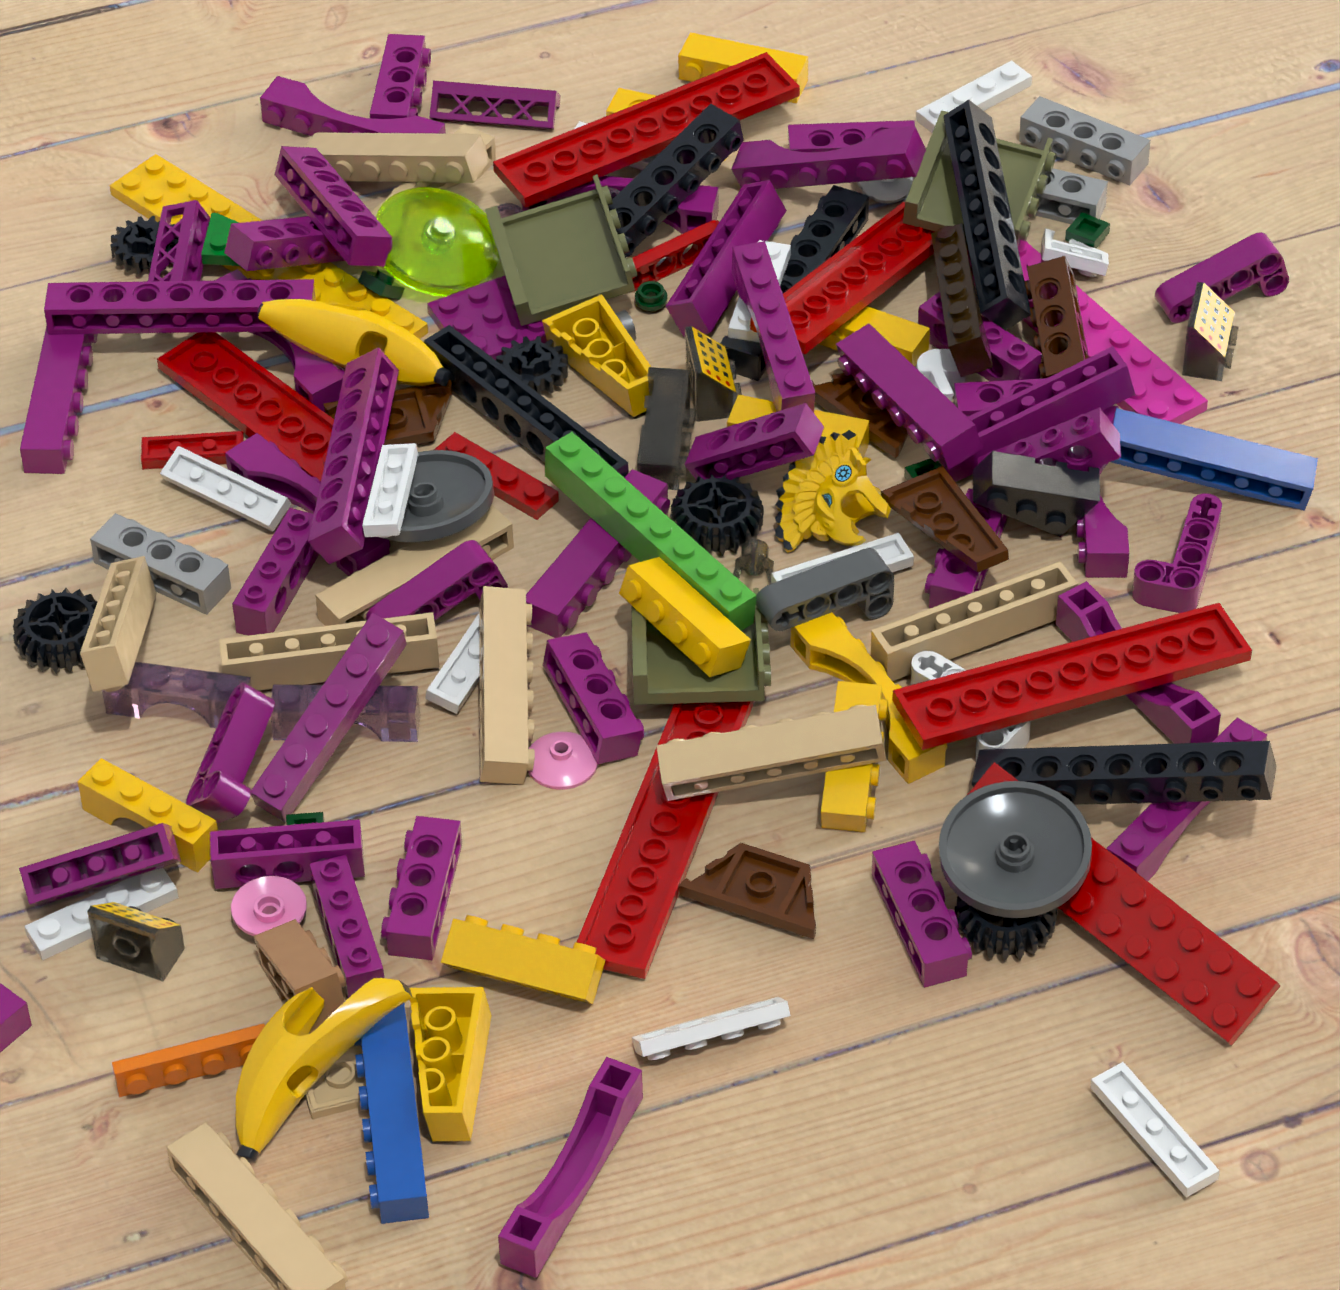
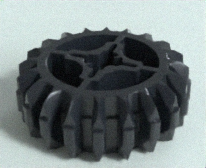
(718, 513)
(39, 627)
(1003, 934)

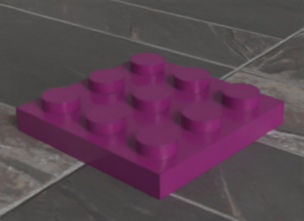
(485, 316)

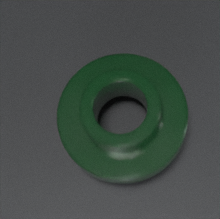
(651, 296)

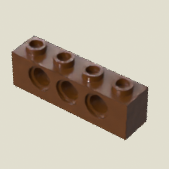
(1056, 280)

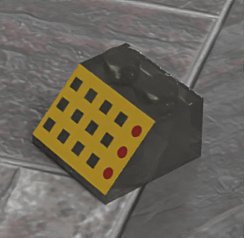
(1209, 336)
(710, 376)
(135, 939)

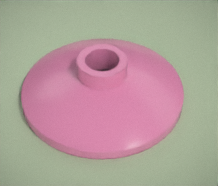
(562, 761)
(267, 904)

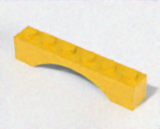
(831, 649)

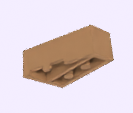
(296, 963)

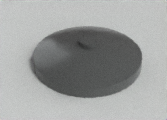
(445, 496)
(1015, 849)

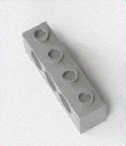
(1085, 140)
(1071, 194)
(174, 567)

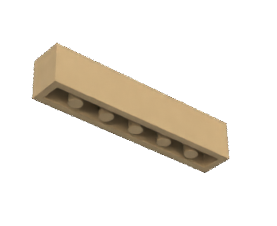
(403, 156)
(355, 595)
(972, 619)
(118, 624)
(314, 652)
(503, 686)
(771, 752)
(251, 1213)

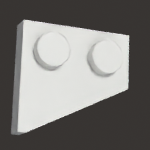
(1080, 256)

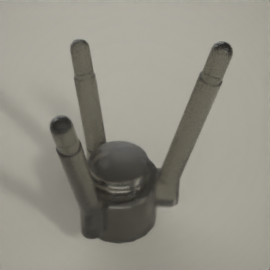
(754, 559)

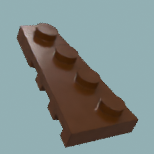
(948, 517)

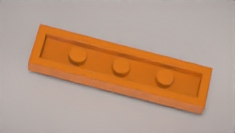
(184, 1061)

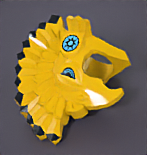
(827, 495)

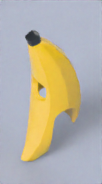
(347, 332)
(290, 1060)

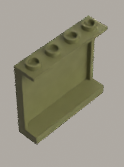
(934, 194)
(562, 254)
(669, 677)

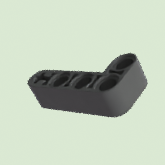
(827, 588)

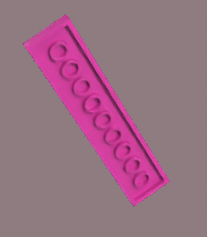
(1157, 386)

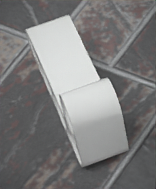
(931, 665)

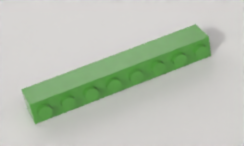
(643, 526)

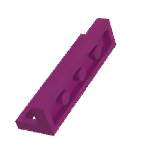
(497, 95)
(187, 252)

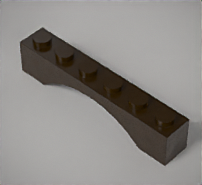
(959, 301)

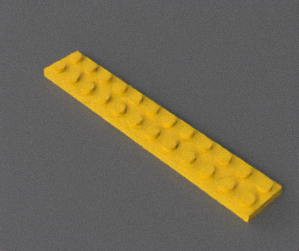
(161, 184)

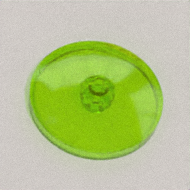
(437, 241)

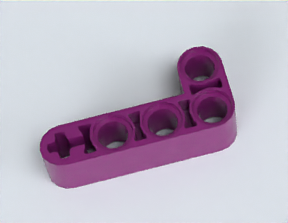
(1226, 274)
(443, 584)
(1180, 584)
(219, 780)

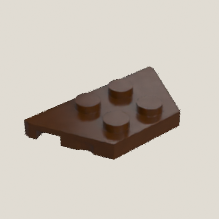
(846, 398)
(413, 414)
(758, 888)

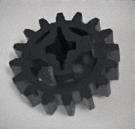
(136, 244)
(536, 363)

